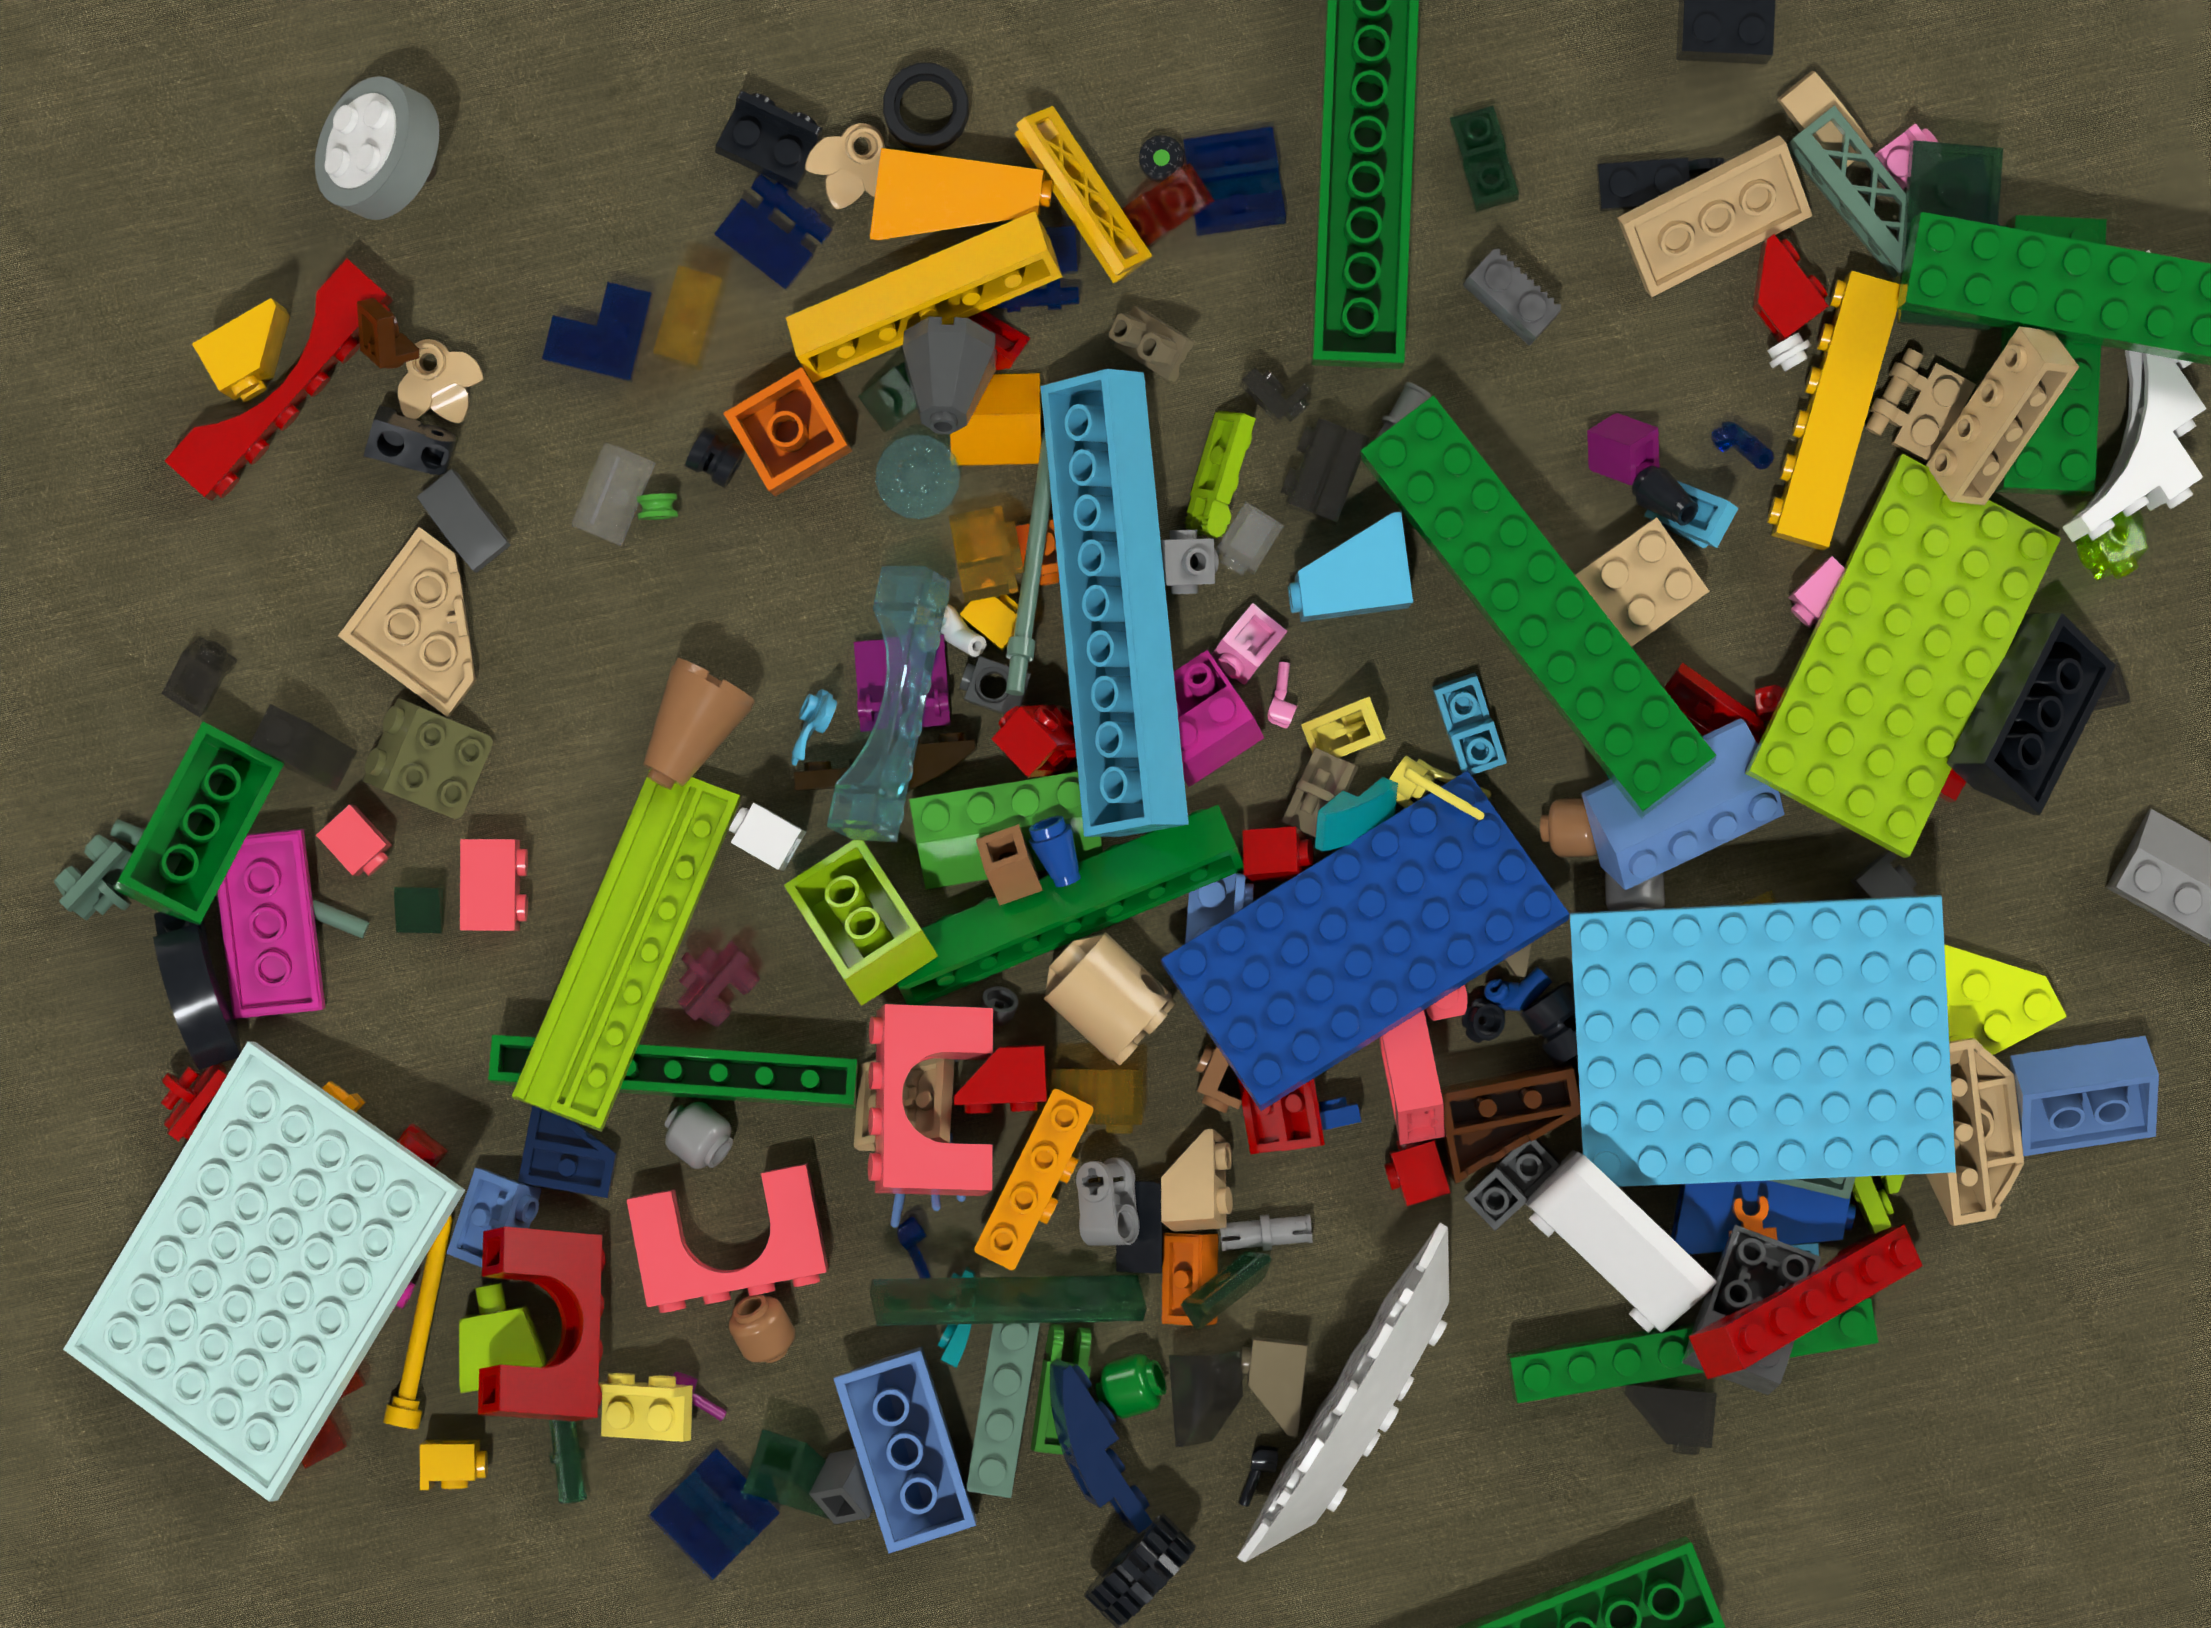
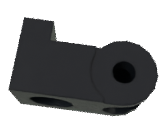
(409, 443)

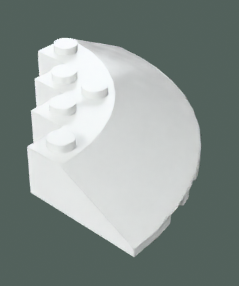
(1360, 1400)

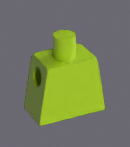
(496, 1337)

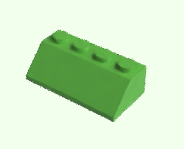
(952, 821)

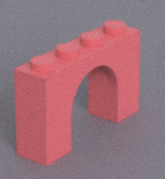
(904, 1157)
(675, 1274)

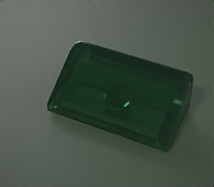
(1226, 1288)

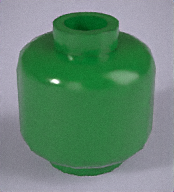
(1131, 1385)

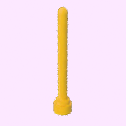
(404, 1407)

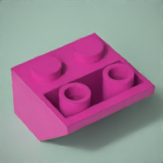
(1210, 718)

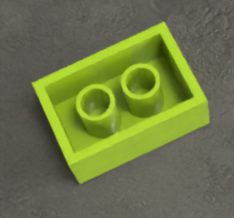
(860, 921)

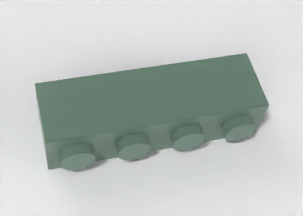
(1002, 1408)

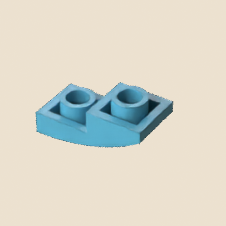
(1469, 724)

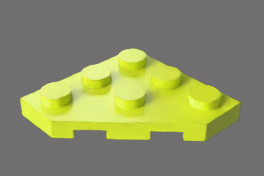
(1996, 1001)

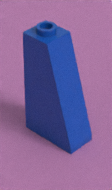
(1800, 1215)

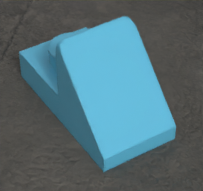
(1709, 523)

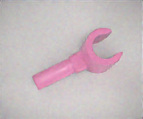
(1280, 711)

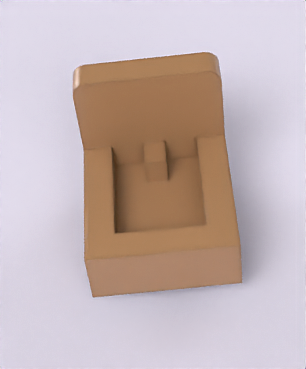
(1213, 1067)

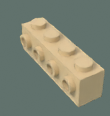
(2002, 415)

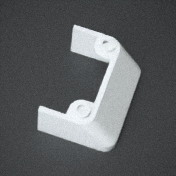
(1619, 1242)

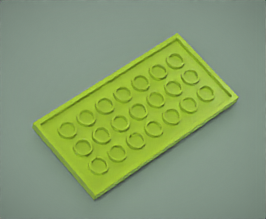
(1901, 657)

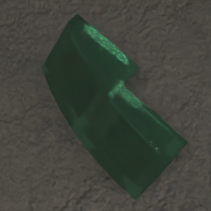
(1484, 158)

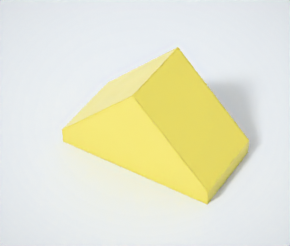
(1345, 729)

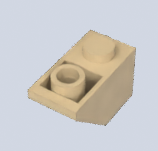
(1195, 1186)

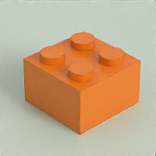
(788, 431)

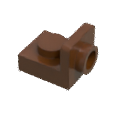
(381, 336)

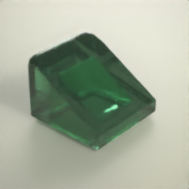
(418, 910)

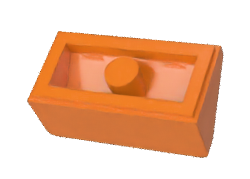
(1186, 1265)

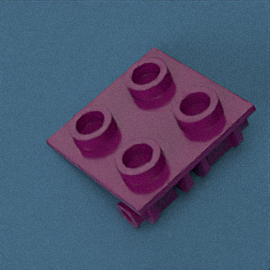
(871, 679)

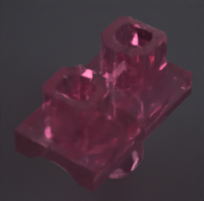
(709, 977)

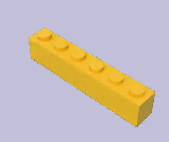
(943, 285)
(1836, 410)

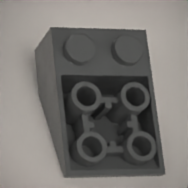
(1747, 1273)

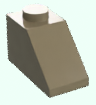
(1277, 1377)

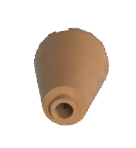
(692, 722)

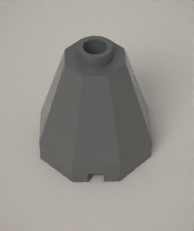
(948, 370)

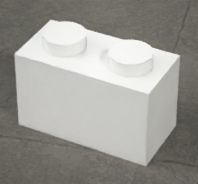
(766, 835)

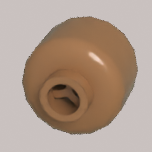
(1568, 829)
(761, 1328)

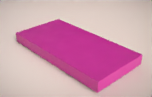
(271, 928)

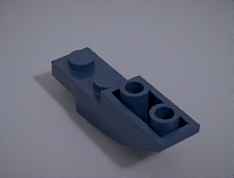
(1084, 1435)

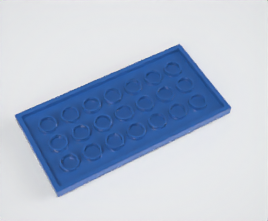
(1363, 941)

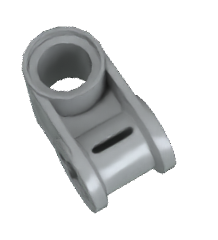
(1107, 1206)

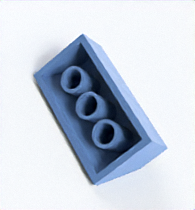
(1693, 820)
(905, 1450)

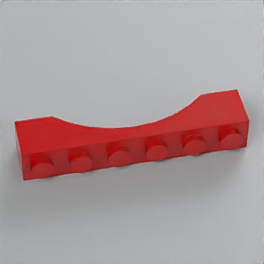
(218, 451)
(1790, 1313)

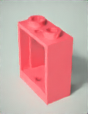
(1413, 1081)

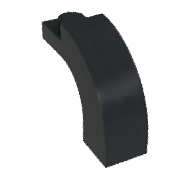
(195, 991)

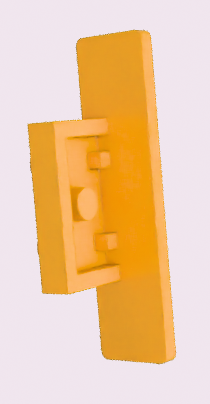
(1034, 1178)

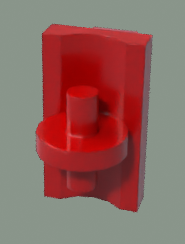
(194, 1100)

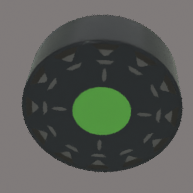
(1160, 157)

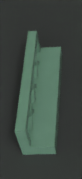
(1846, 197)

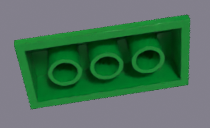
(199, 825)

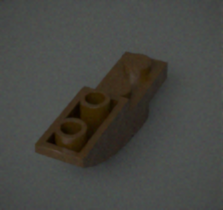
(929, 763)

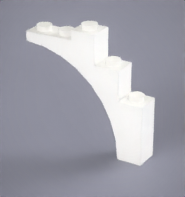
(2151, 459)

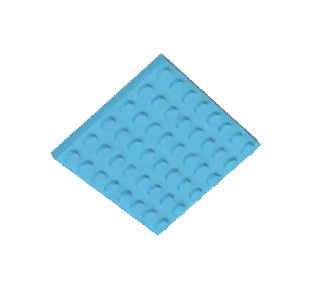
(1764, 1041)

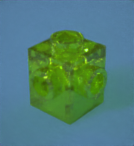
(2114, 551)

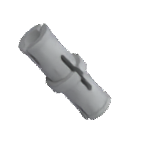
(1266, 1232)

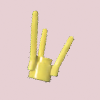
(1417, 778)

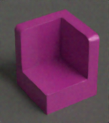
(1622, 447)

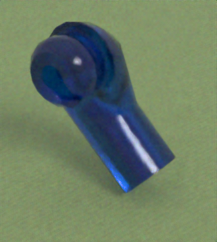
(1744, 443)

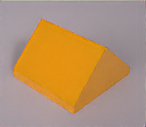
(1004, 424)

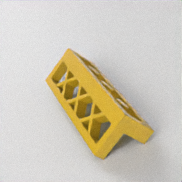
(1082, 193)

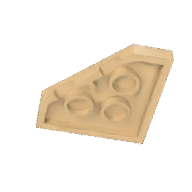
(418, 624)

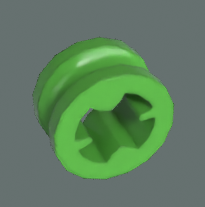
(657, 506)

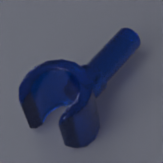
(909, 1235)

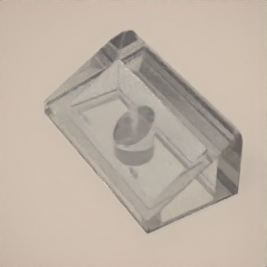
(611, 494)

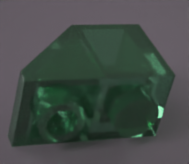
(785, 1472)

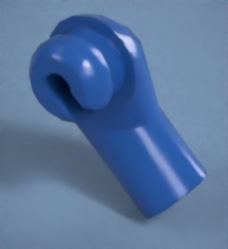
(1516, 995)

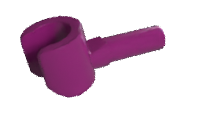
(699, 1400)

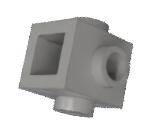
(1188, 561)

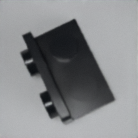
(769, 139)

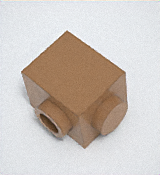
(1009, 864)

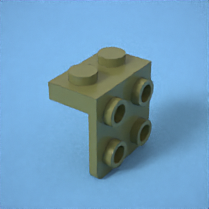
(427, 759)

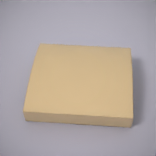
(925, 1100)

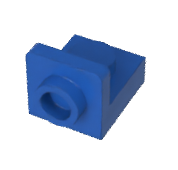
(1338, 1113)

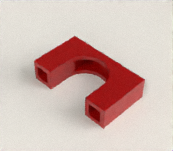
(570, 1271)

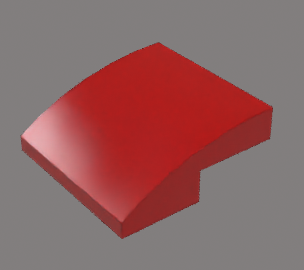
(1286, 1124)

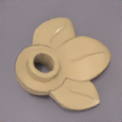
(846, 170)
(440, 388)

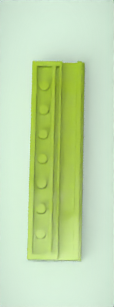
(626, 950)

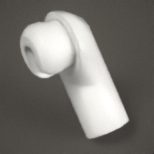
(959, 634)

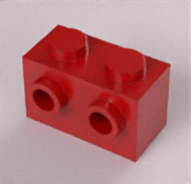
(1038, 739)

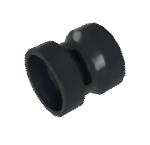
(725, 461)

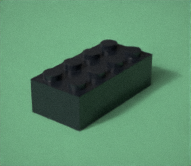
(1726, 31)

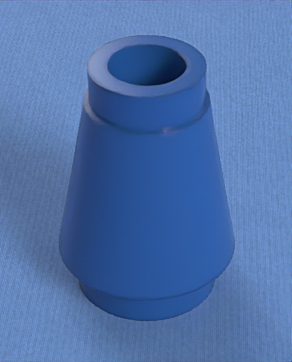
(1056, 849)

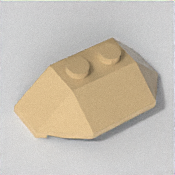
(1984, 1136)

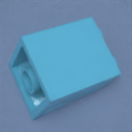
(1357, 576)

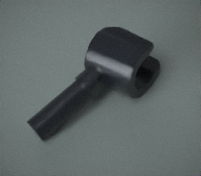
(1263, 1460)

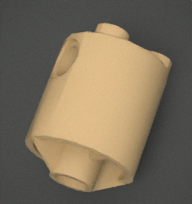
(1106, 995)

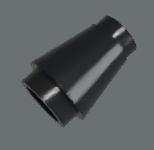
(1662, 494)

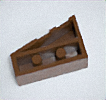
(1504, 1112)

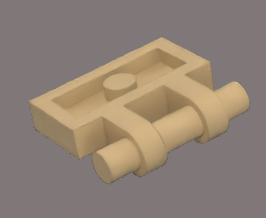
(1932, 412)

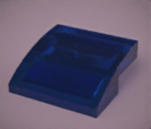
(1241, 177)
(712, 1514)

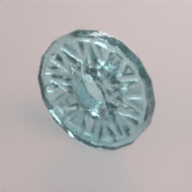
(917, 476)

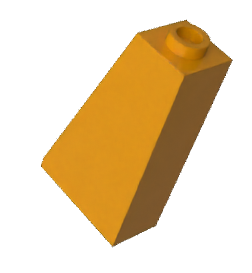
(943, 193)

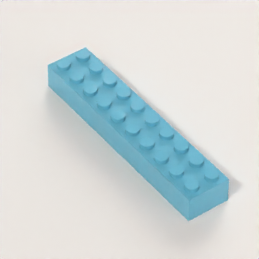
(1114, 604)

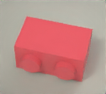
(492, 885)

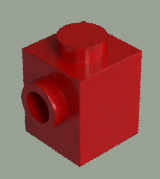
(1275, 854)
(1417, 1172)

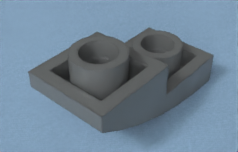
(463, 520)
(1512, 1182)

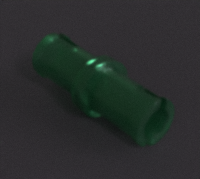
(567, 1461)

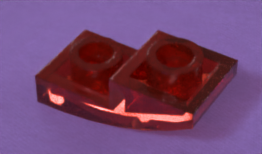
(1168, 205)

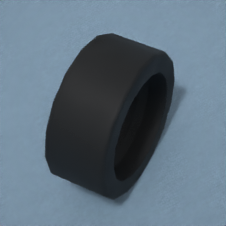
(912, 75)

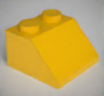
(245, 350)

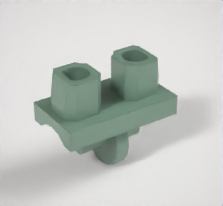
(95, 888)

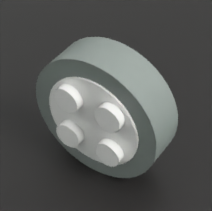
(377, 148)

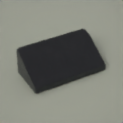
(1146, 1251)

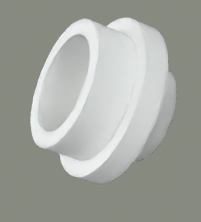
(1789, 352)

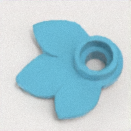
(817, 715)

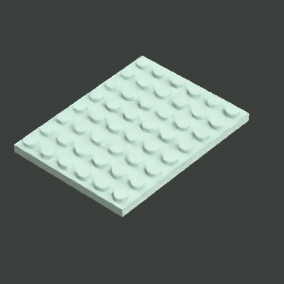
(263, 1270)

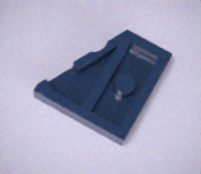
(565, 1156)

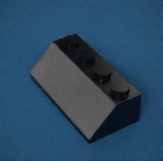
(2032, 712)

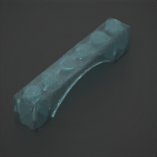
(874, 789)

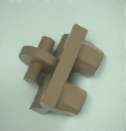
(1151, 342)
(1320, 783)

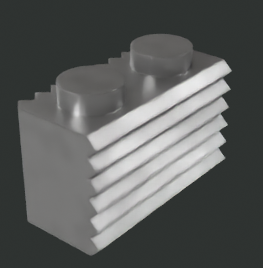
(1512, 296)

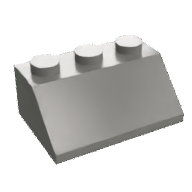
(2168, 875)

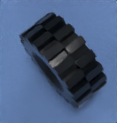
(1140, 1571)

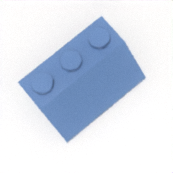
(2086, 1095)

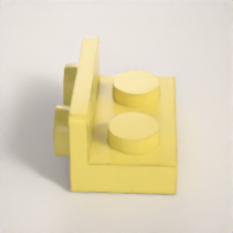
(646, 1409)

